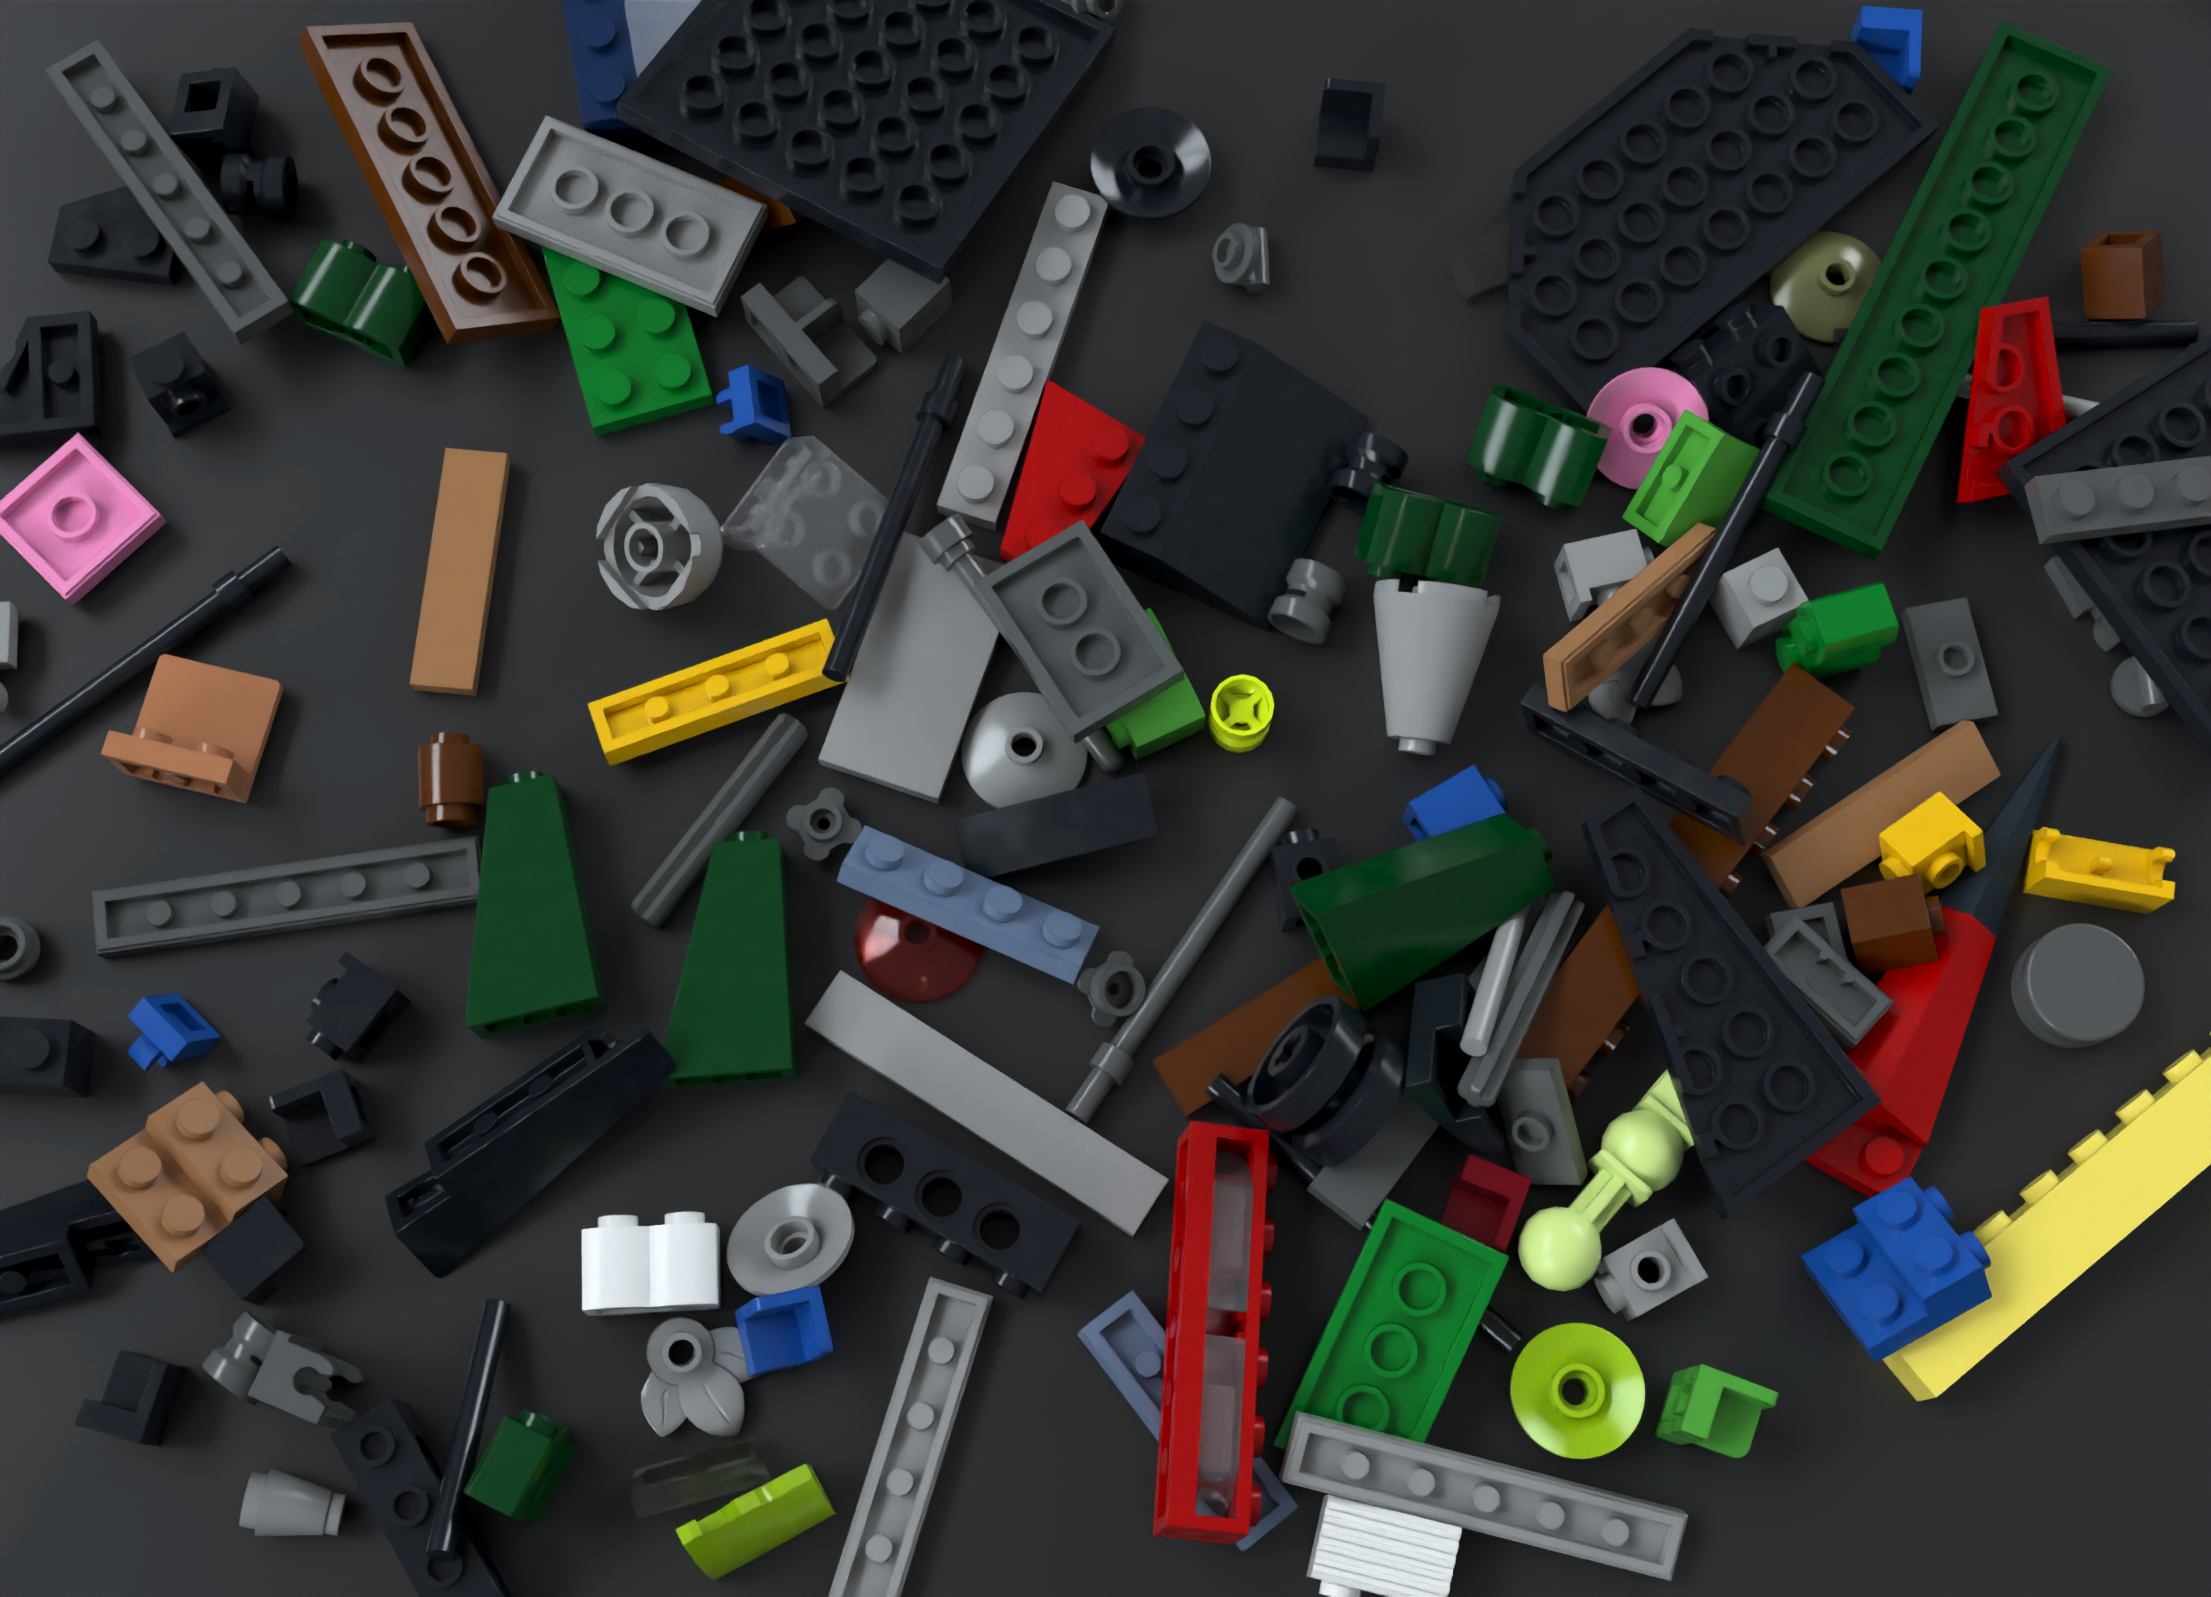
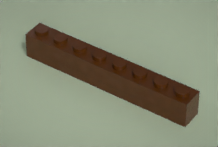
(1768, 757)

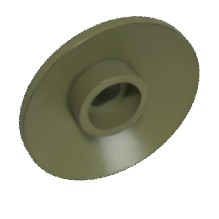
(1809, 297)

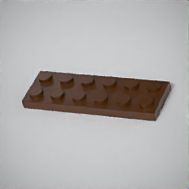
(428, 180)

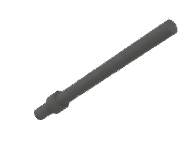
(1113, 1060)

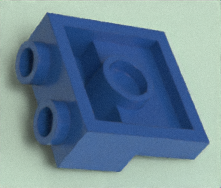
(1900, 1269)

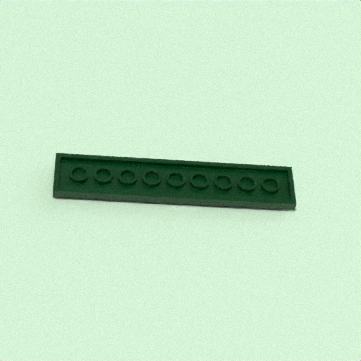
(1926, 300)

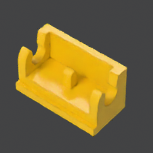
(2097, 872)

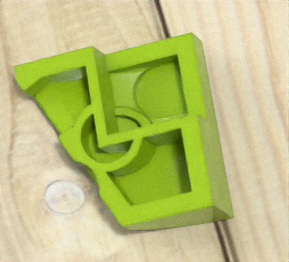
(756, 1522)

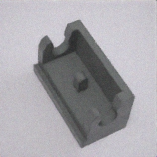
(297, 1379)

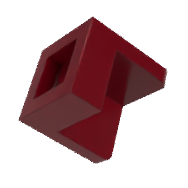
(1485, 1202)

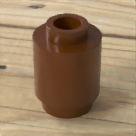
(451, 780)

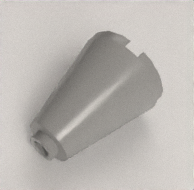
(1429, 657)

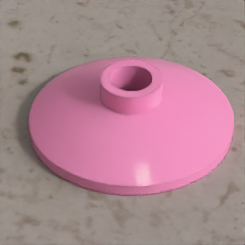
(1626, 397)

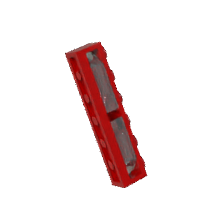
(1214, 1335)

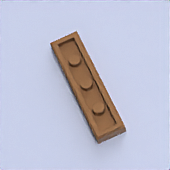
(460, 572)
(1622, 622)
(1848, 832)

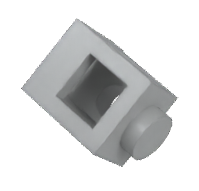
(1597, 568)
(1672, 1257)

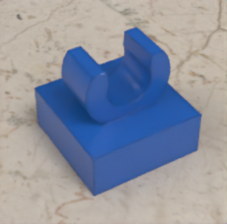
(757, 406)
(170, 1031)

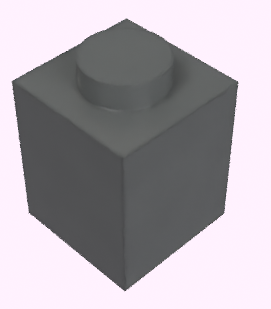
(900, 305)

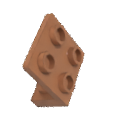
(199, 729)

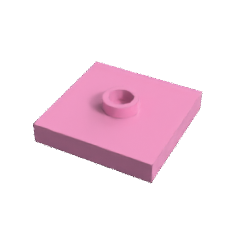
(76, 519)

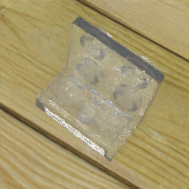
(809, 519)

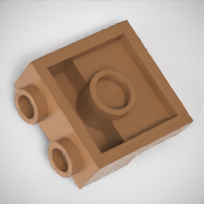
(189, 1174)

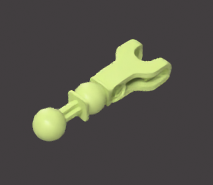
(1637, 1156)

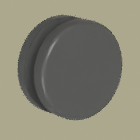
(2077, 986)

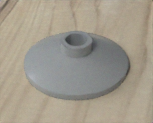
(1003, 776)
(790, 1239)

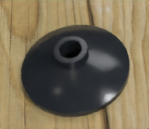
(1150, 140)

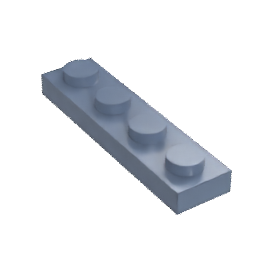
(968, 904)
(1131, 1352)

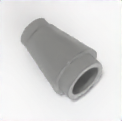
(290, 1506)

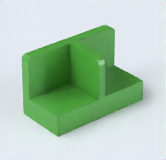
(1690, 480)
(1713, 1410)

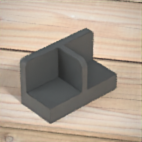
(809, 338)

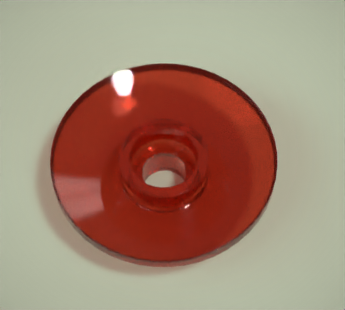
(906, 969)

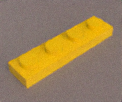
(713, 693)

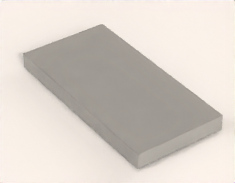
(631, 215)
(913, 678)

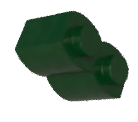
(362, 301)
(1537, 447)
(1426, 537)
(522, 1466)

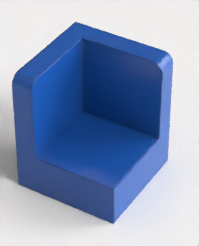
(1892, 40)
(783, 1330)

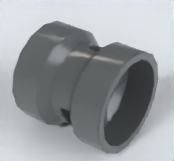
(1308, 601)
(242, 1356)

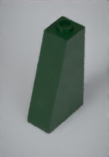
(1420, 903)
(532, 920)
(736, 982)

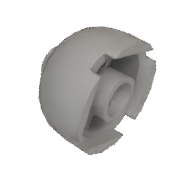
(659, 546)

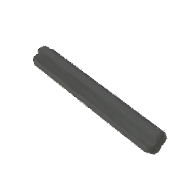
(719, 819)
(1522, 998)

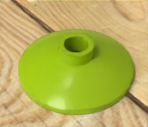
(1610, 1382)

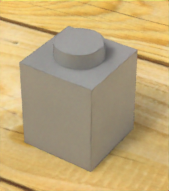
(1757, 598)

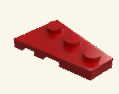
(2011, 394)
(1069, 472)

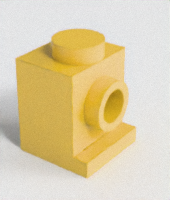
(1934, 842)

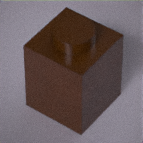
(1892, 924)

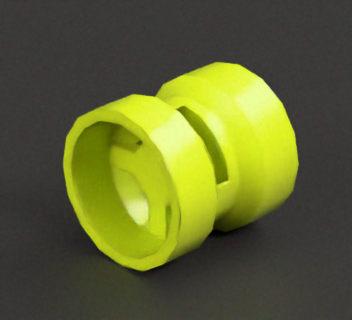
(1247, 703)

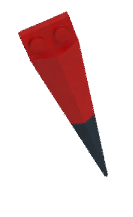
(1918, 1038)

